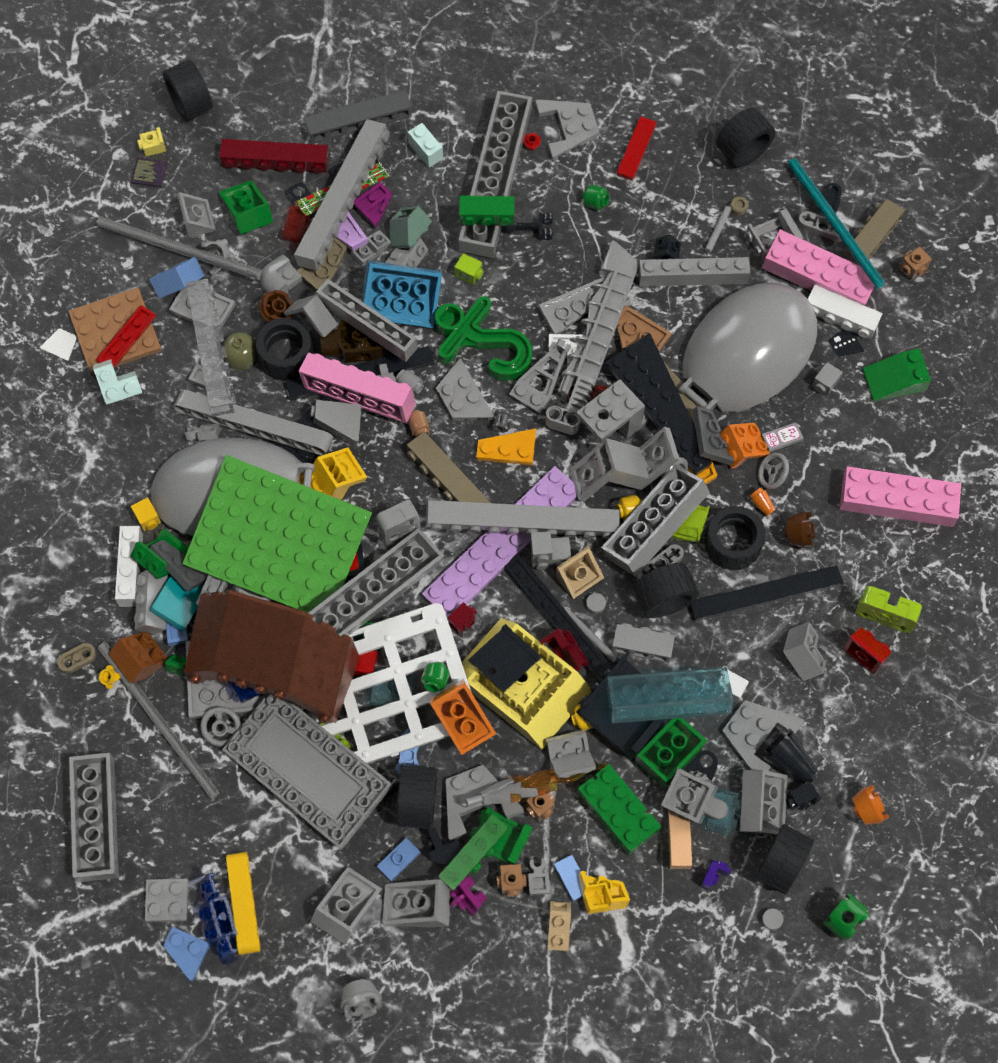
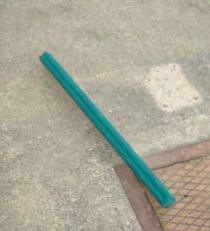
(836, 223)

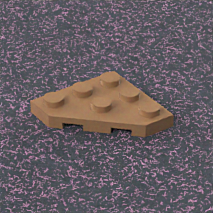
(634, 326)

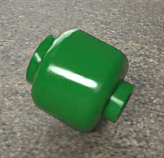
(595, 197)
(435, 677)

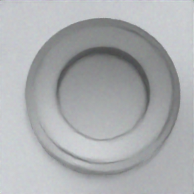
(596, 603)
(772, 919)

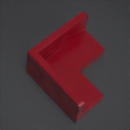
(566, 648)

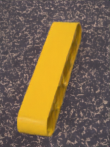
(243, 903)

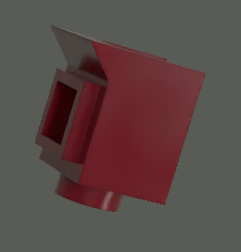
(462, 618)

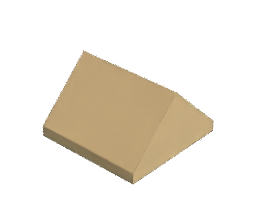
(579, 573)

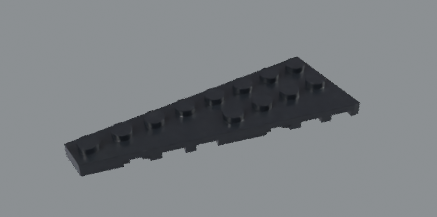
(647, 377)

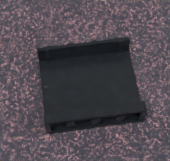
(626, 736)

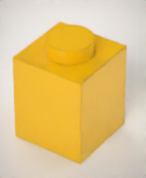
(146, 514)

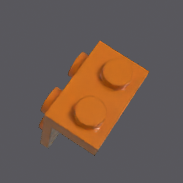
(744, 442)

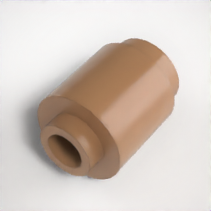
(418, 423)

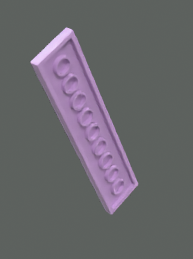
(495, 550)

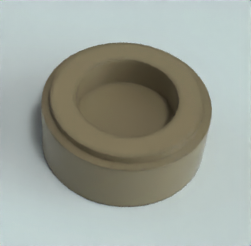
(739, 205)

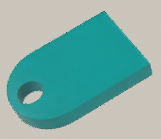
(176, 604)

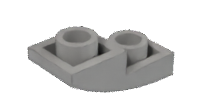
(377, 244)

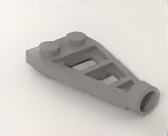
(532, 397)

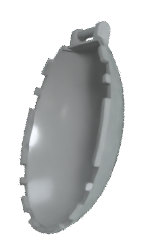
(749, 347)
(188, 476)

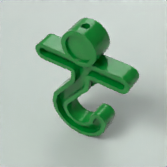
(465, 332)

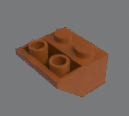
(138, 656)

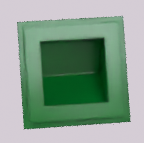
(176, 665)

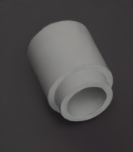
(411, 379)

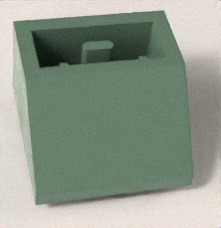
(408, 226)

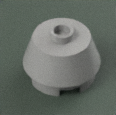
(360, 999)

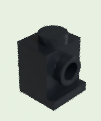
(803, 797)

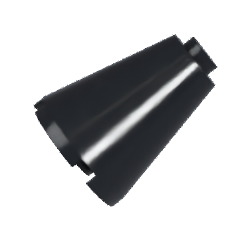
(791, 757)

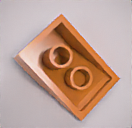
(462, 717)

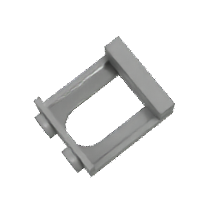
(783, 221)

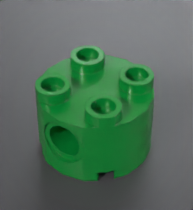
(852, 906)

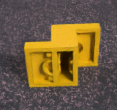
(336, 473)

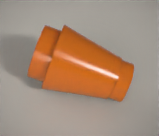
(762, 501)

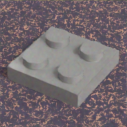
(166, 900)

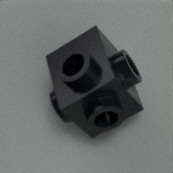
(667, 247)

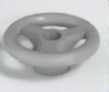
(776, 473)
(219, 720)

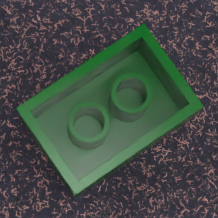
(669, 750)

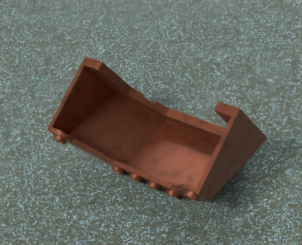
(271, 651)

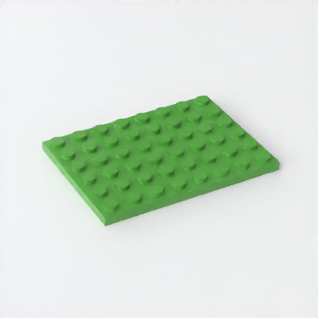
(276, 536)

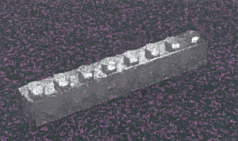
(210, 348)

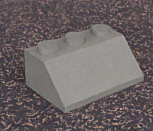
(763, 802)

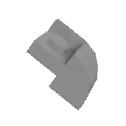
(279, 275)

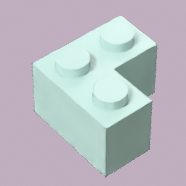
(115, 387)

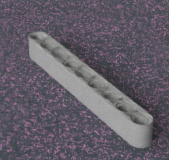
(257, 424)

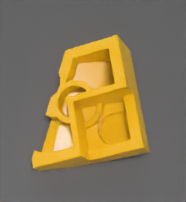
(602, 894)

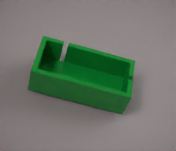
(618, 810)

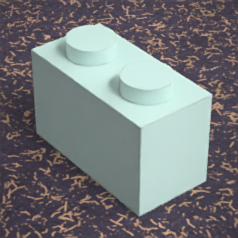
(425, 145)

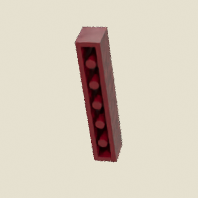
(274, 155)

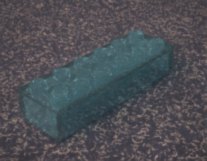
(669, 695)

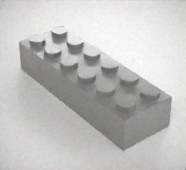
(655, 520)
(93, 817)

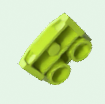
(693, 526)

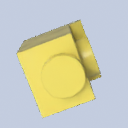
(152, 142)

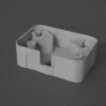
(397, 523)

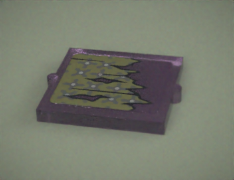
(149, 172)

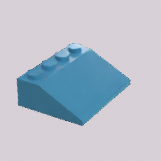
(402, 292)

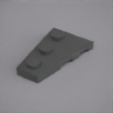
(709, 438)

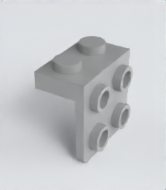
(570, 754)

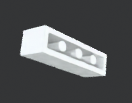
(844, 312)
(127, 567)

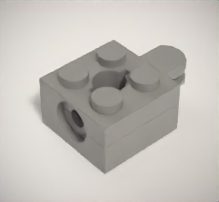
(694, 798)

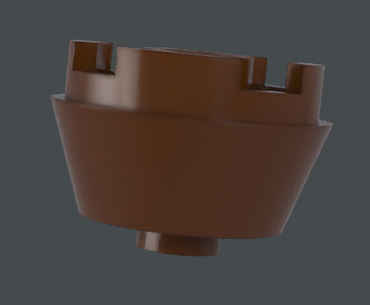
(273, 306)
(800, 529)

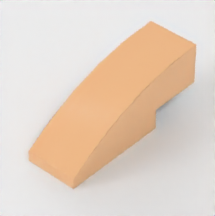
(679, 841)

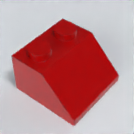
(867, 650)

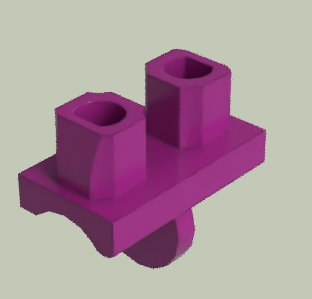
(464, 897)

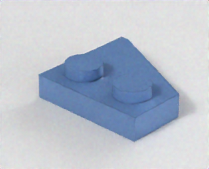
(186, 951)

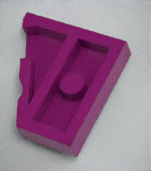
(373, 203)

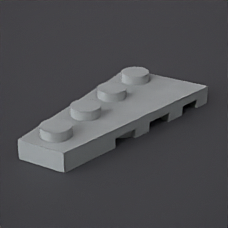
(568, 307)

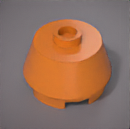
(869, 806)

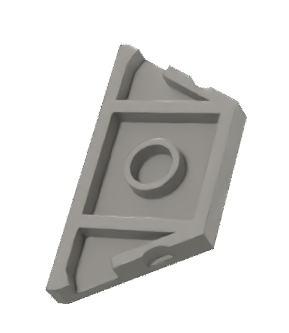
(462, 395)

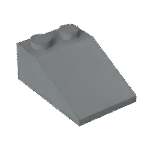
(417, 904)
(345, 905)

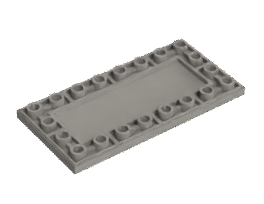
(308, 768)

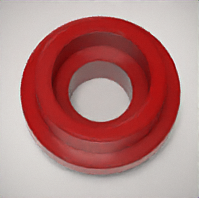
(529, 144)

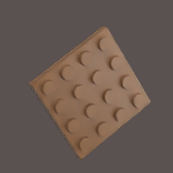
(102, 320)

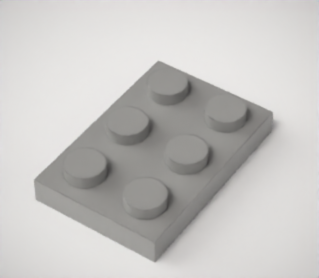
(182, 308)

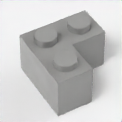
(548, 551)

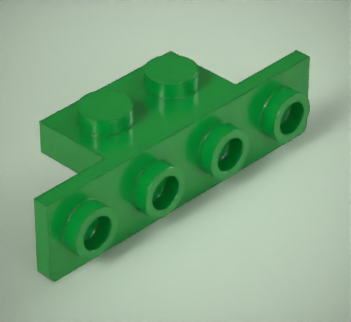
(474, 852)

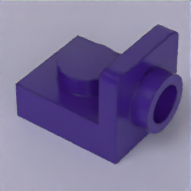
(711, 876)

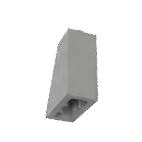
(338, 419)

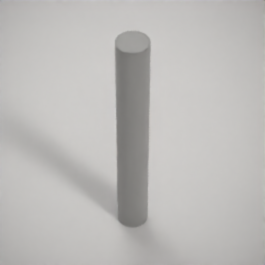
(709, 247)

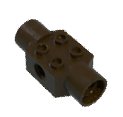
(351, 344)

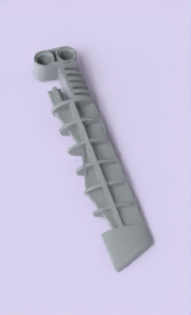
(601, 324)

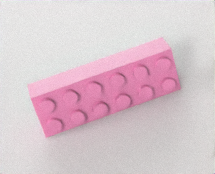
(811, 265)
(357, 387)
(900, 496)

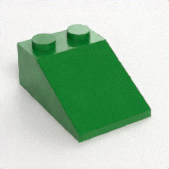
(246, 207)
(897, 375)

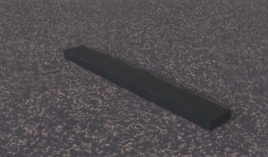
(420, 358)
(766, 593)
(556, 613)

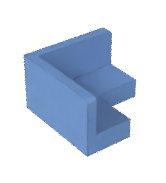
(176, 277)

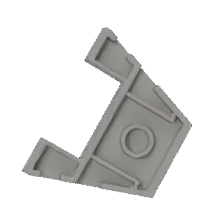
(576, 124)
(751, 727)
(469, 785)

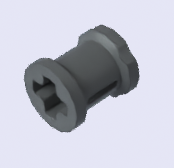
(501, 420)

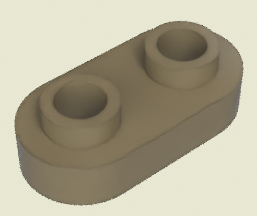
(77, 658)

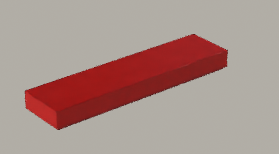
(636, 148)
(127, 336)

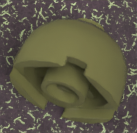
(240, 351)

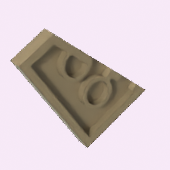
(328, 269)

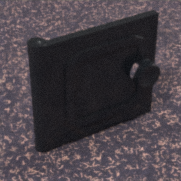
(507, 656)

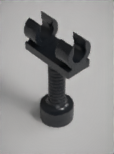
(546, 234)

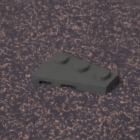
(187, 577)

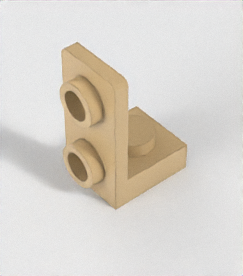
(559, 926)

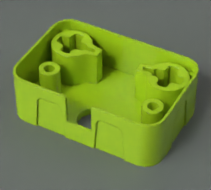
(874, 607)

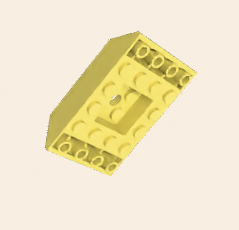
(542, 701)

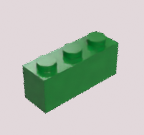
(486, 210)

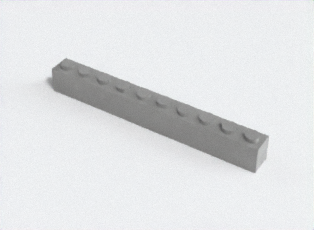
(341, 195)
(521, 518)

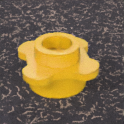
(104, 677)

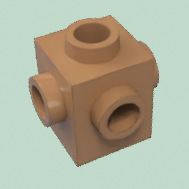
(915, 263)
(540, 811)
(514, 873)

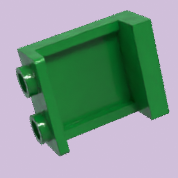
(150, 560)
(511, 842)

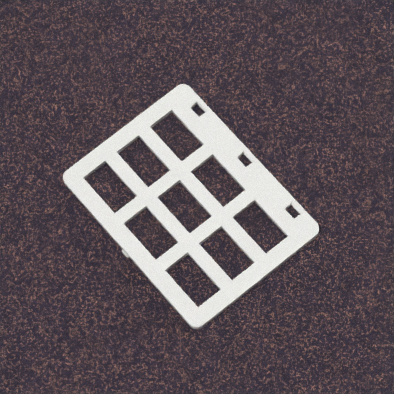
(386, 635)

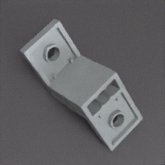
(620, 407)
(624, 464)

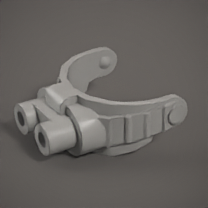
(221, 250)

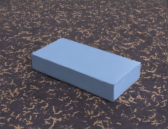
(569, 874)

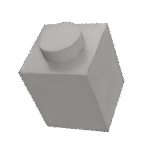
(827, 379)

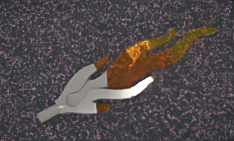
(516, 788)

